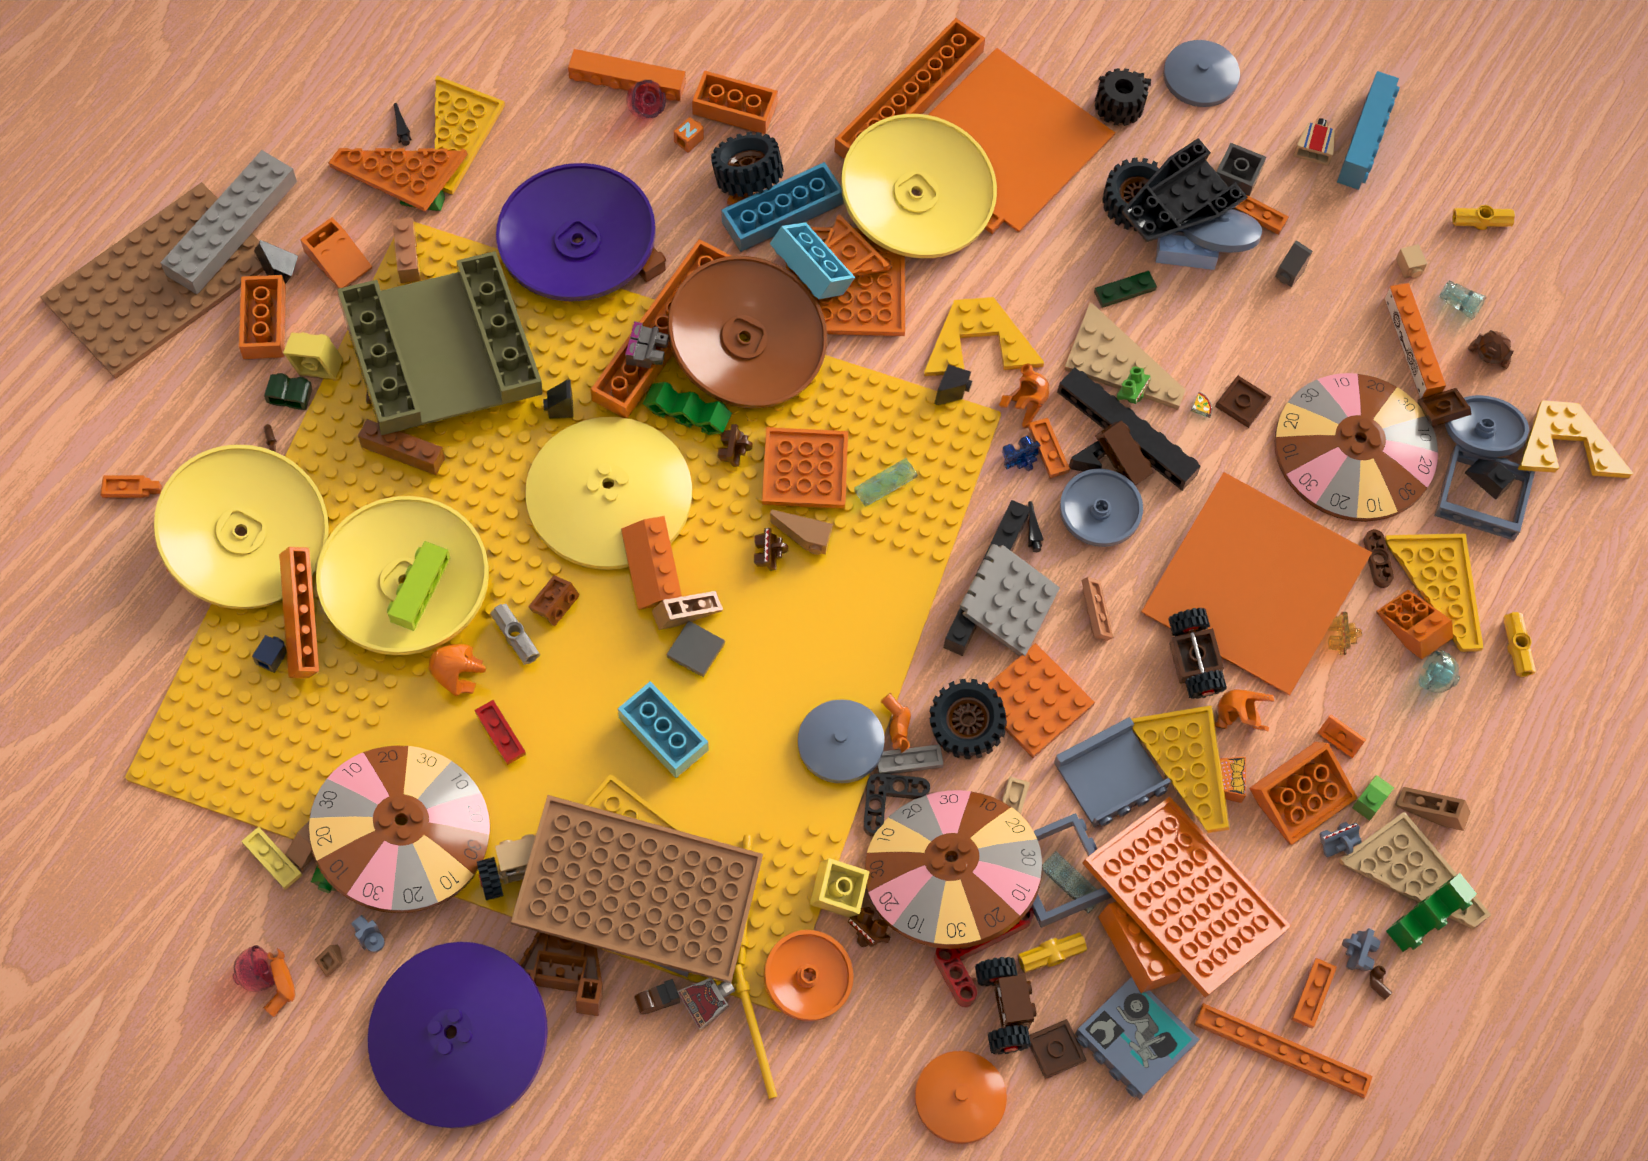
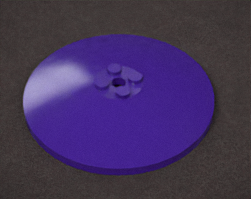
(572, 203)
(496, 1041)

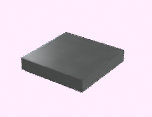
(696, 648)

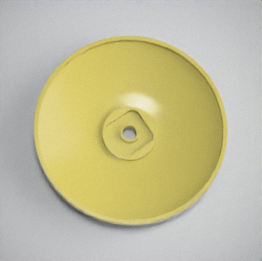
(926, 156)
(233, 490)
(584, 518)
(370, 557)

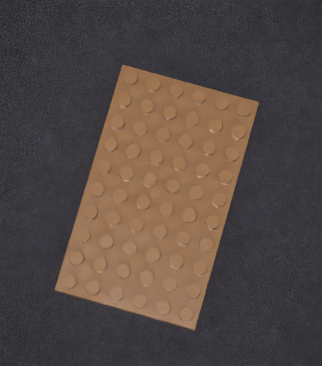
(125, 302)
(637, 889)

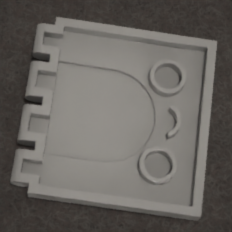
(1009, 599)

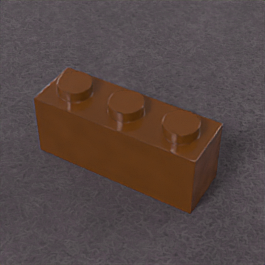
(1124, 452)

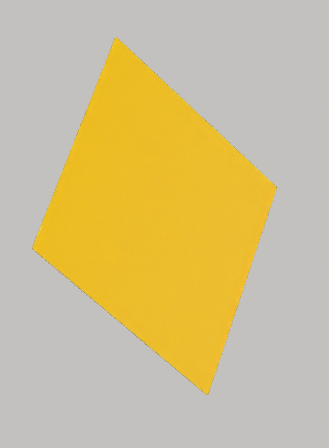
(792, 635)

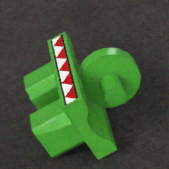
(1134, 386)

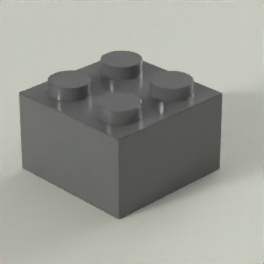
(1241, 167)

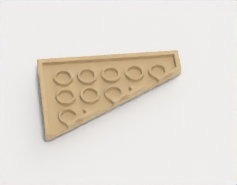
(1110, 354)
(1408, 864)

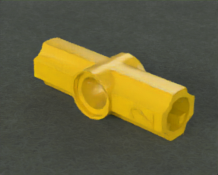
(1475, 216)
(1521, 656)
(1052, 952)

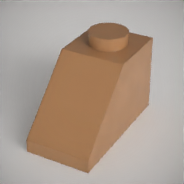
(300, 848)

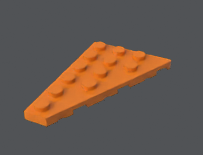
(406, 175)

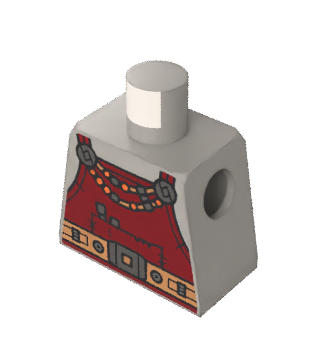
(706, 1000)

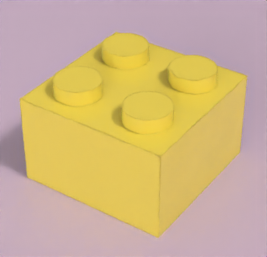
(313, 355)
(839, 888)

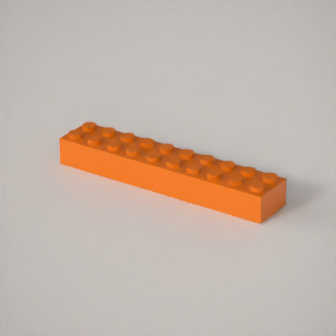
(920, 81)
(624, 385)

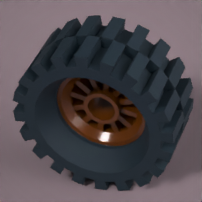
(747, 164)
(1123, 185)
(968, 695)

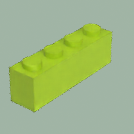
(418, 586)

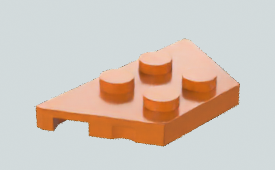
(854, 250)

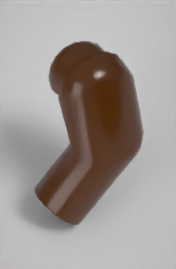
(1377, 982)

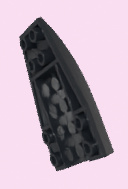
(1181, 195)

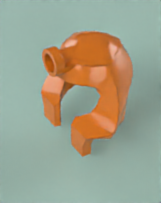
(1031, 393)
(449, 662)
(1241, 704)

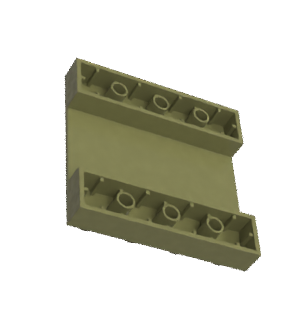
(440, 345)

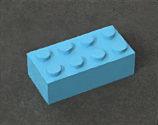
(812, 260)
(663, 729)

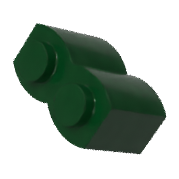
(288, 391)

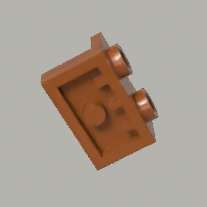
(554, 599)

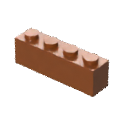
(402, 447)

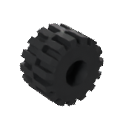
(1121, 96)

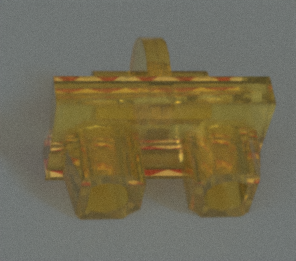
(1346, 633)

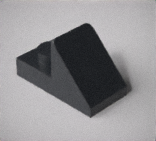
(1088, 458)

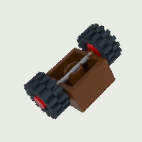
(1196, 653)
(1013, 1004)

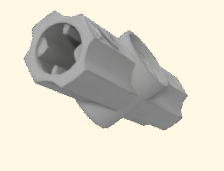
(521, 644)

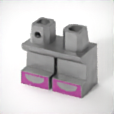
(642, 346)

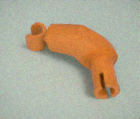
(899, 724)
(283, 983)

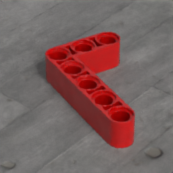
(955, 963)

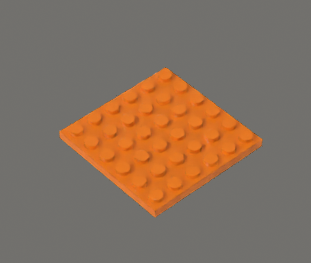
(872, 302)

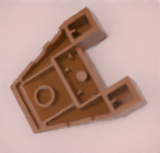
(568, 967)

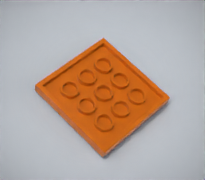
(805, 467)
(1038, 700)

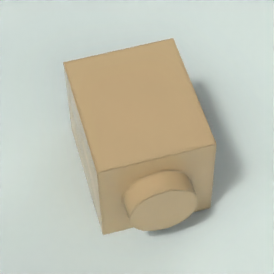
(1411, 261)

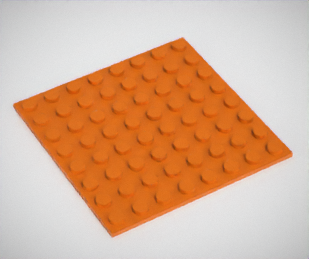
(1027, 132)
(1263, 579)

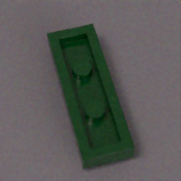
(1125, 289)

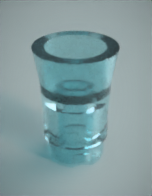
(1463, 299)

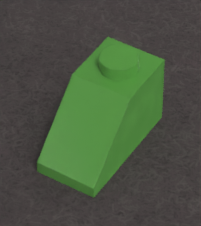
(1373, 797)

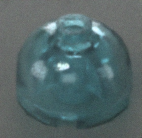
(1440, 672)

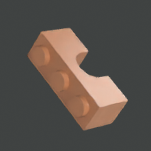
(406, 250)

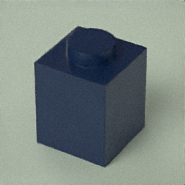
(270, 653)

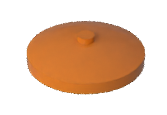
(808, 975)
(960, 1097)

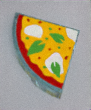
(1202, 405)

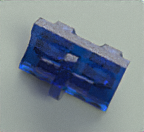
(1023, 457)

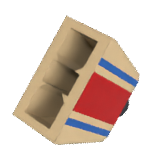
(1316, 143)

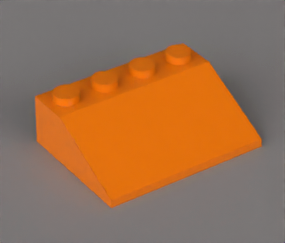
(1304, 792)

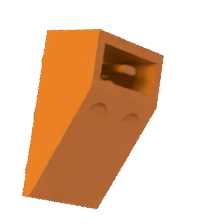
(335, 253)
(1416, 624)

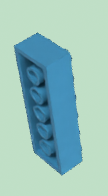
(1369, 130)
(784, 204)

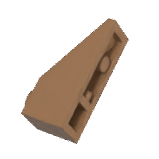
(806, 532)
(680, 610)
(1434, 807)

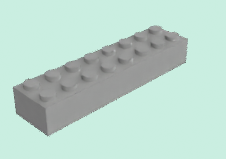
(229, 222)

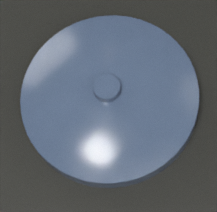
(1201, 73)
(1228, 233)
(1492, 429)
(1101, 507)
(841, 741)

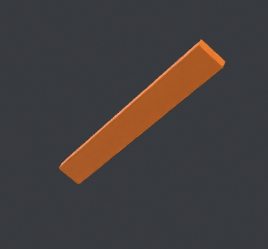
(1283, 1050)

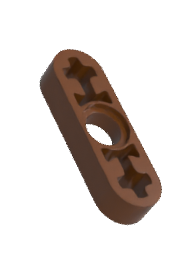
(1375, 567)

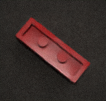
(500, 732)

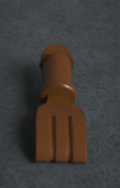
(270, 437)

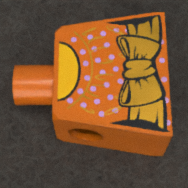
(1234, 778)

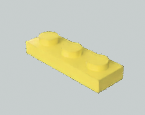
(272, 858)

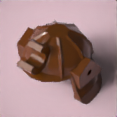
(1493, 348)

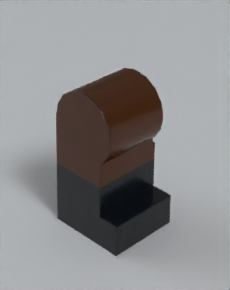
(657, 998)

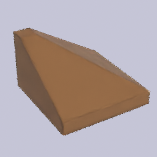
(330, 959)

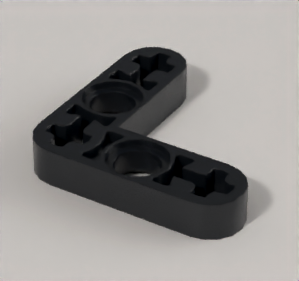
(886, 789)

